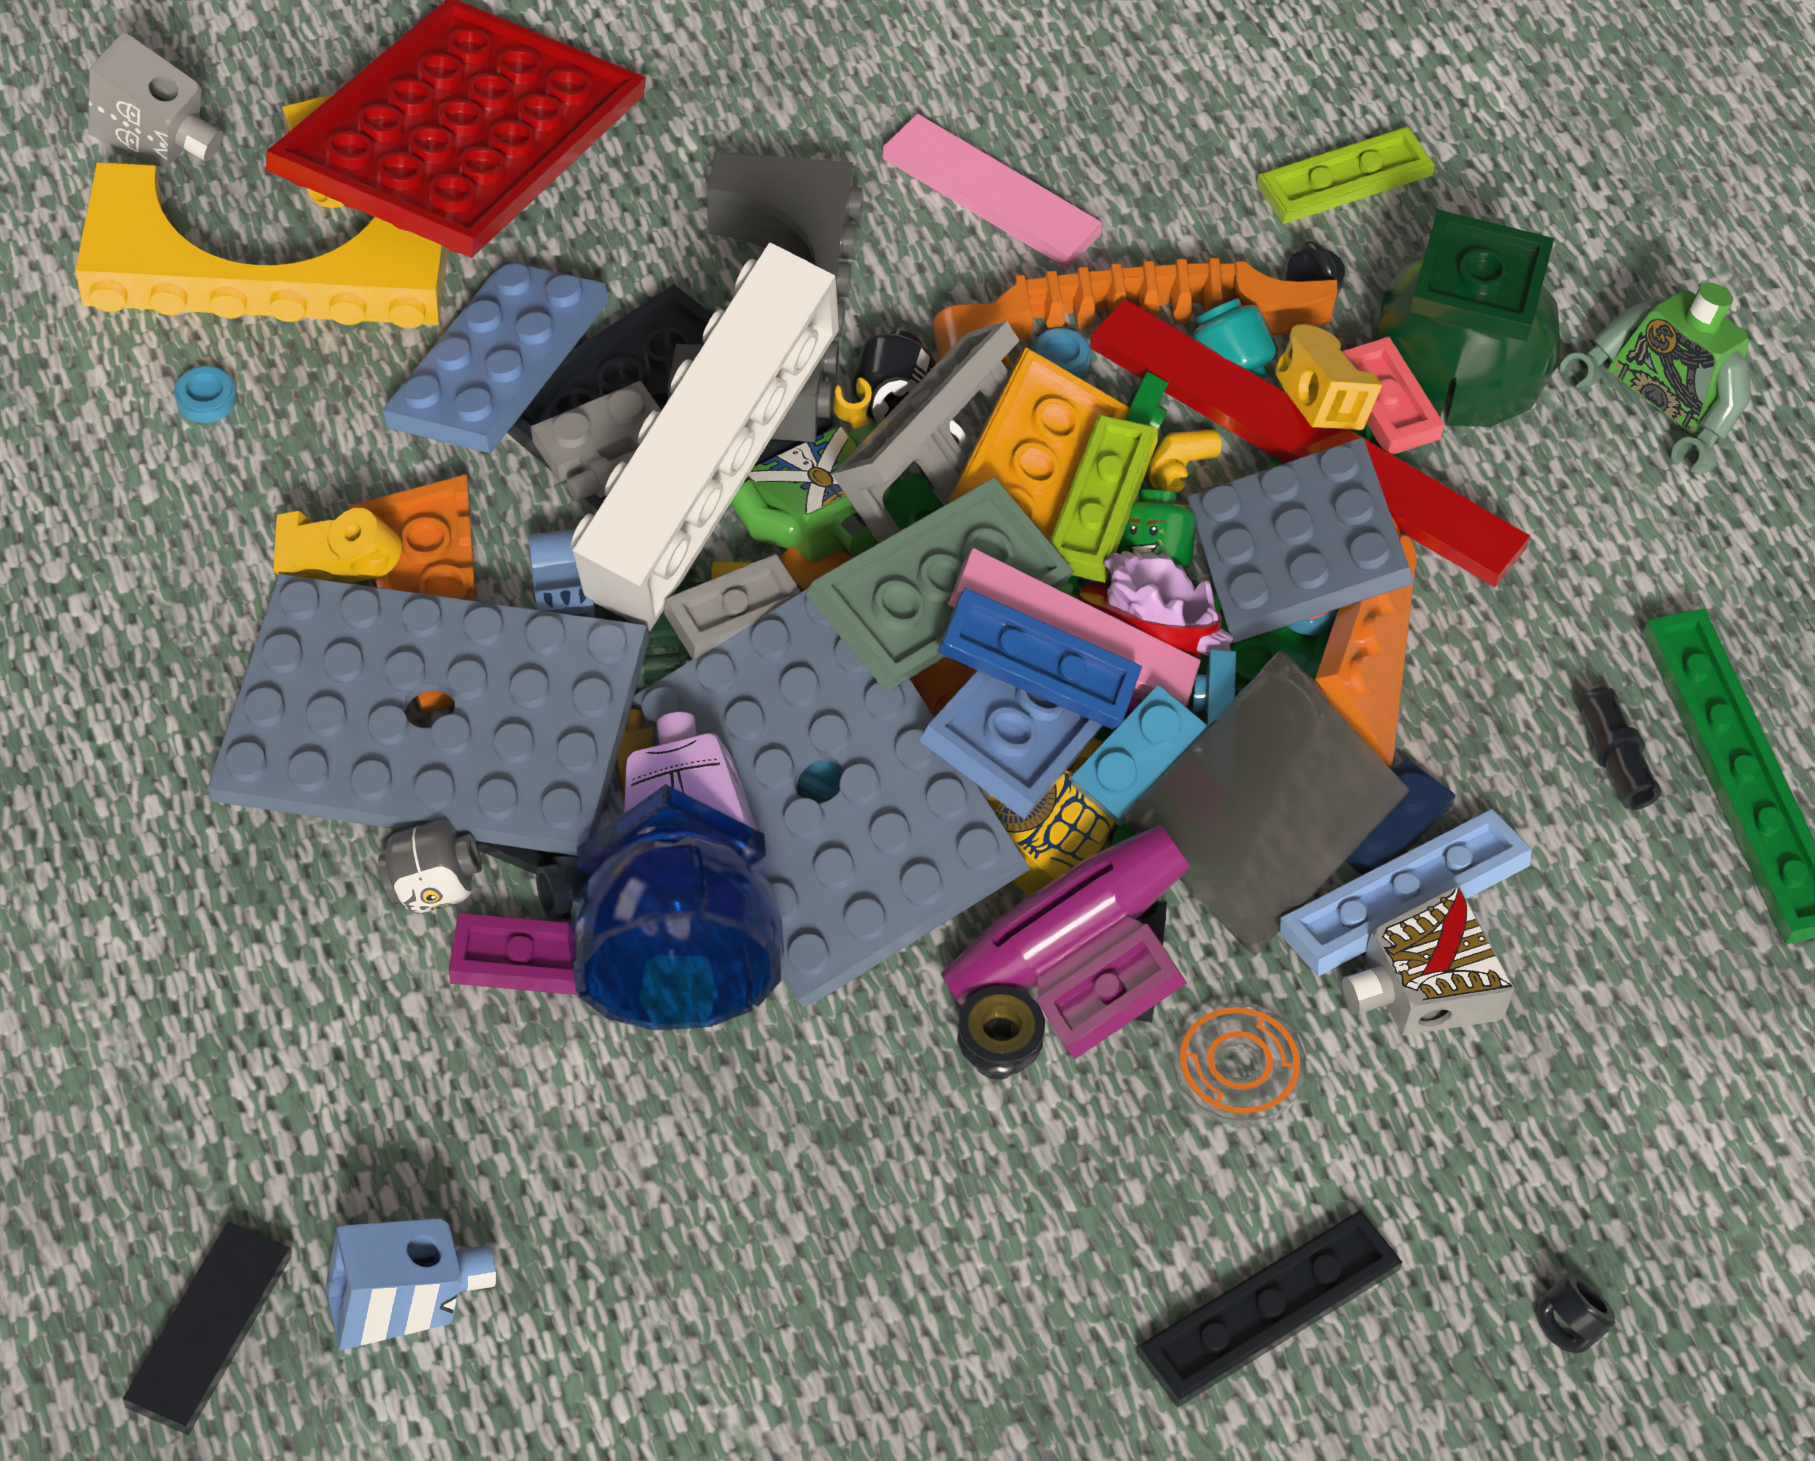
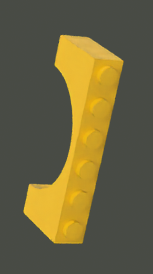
(141, 262)

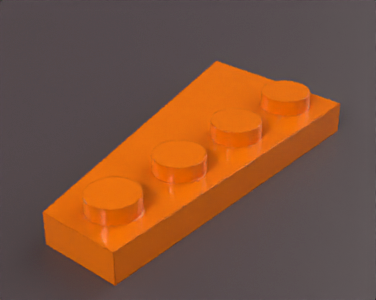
(435, 549)
(1366, 662)

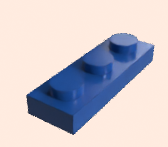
(1039, 659)

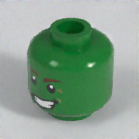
(1160, 527)

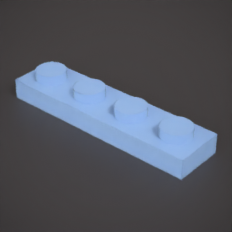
(1341, 922)

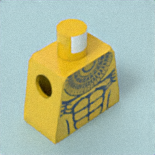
(1055, 833)

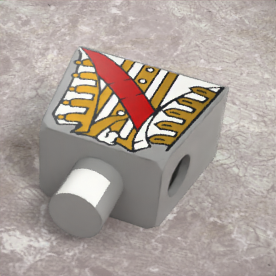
(1432, 969)

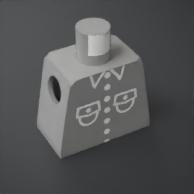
(147, 105)

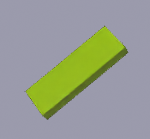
(1345, 175)
(1103, 494)

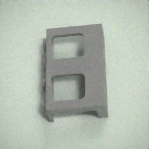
(921, 426)

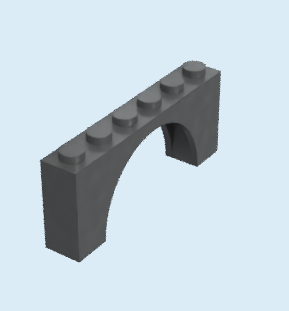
(807, 212)

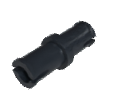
(1619, 748)

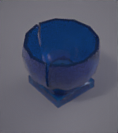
(674, 917)

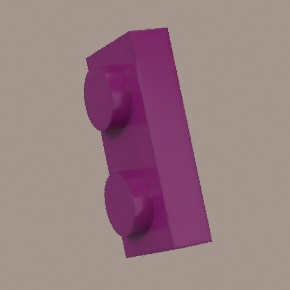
(511, 954)

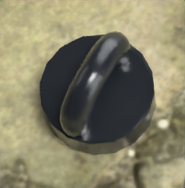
(1315, 264)
(1579, 1308)

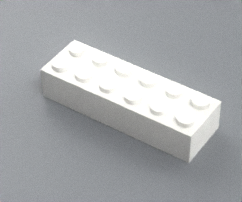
(706, 435)

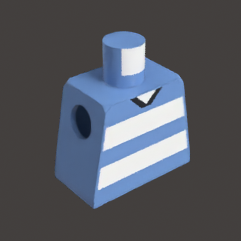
(399, 1279)

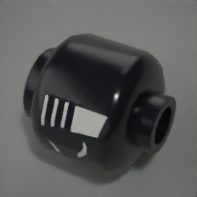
(889, 357)

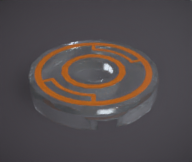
(1232, 1099)

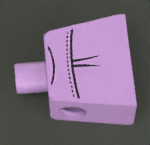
(689, 764)

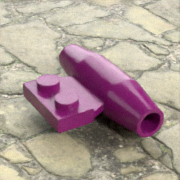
(1084, 943)

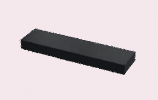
(1268, 1308)

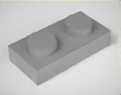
(728, 604)

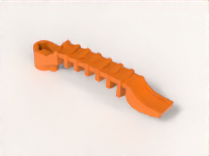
(1180, 284)

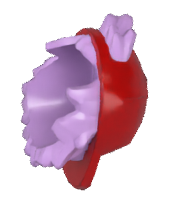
(1159, 601)

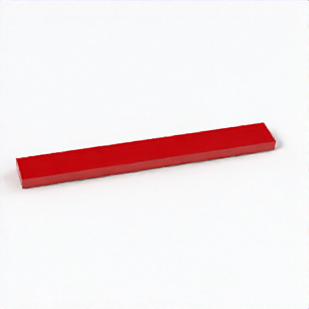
(1274, 424)

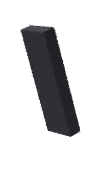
(207, 1328)

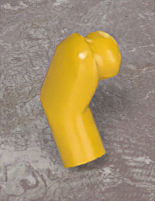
(1176, 451)

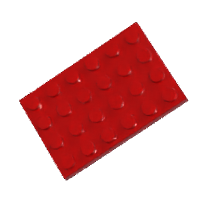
(456, 126)

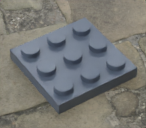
(1299, 540)

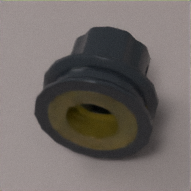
(1000, 1013)

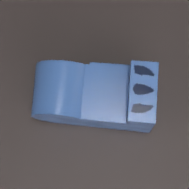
(556, 575)

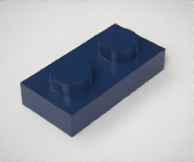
(1406, 821)

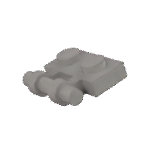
(594, 438)

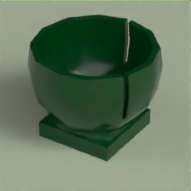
(1475, 315)

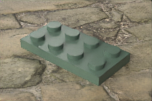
(897, 594)

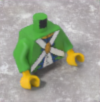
(798, 500)

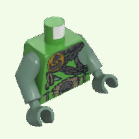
(1681, 361)

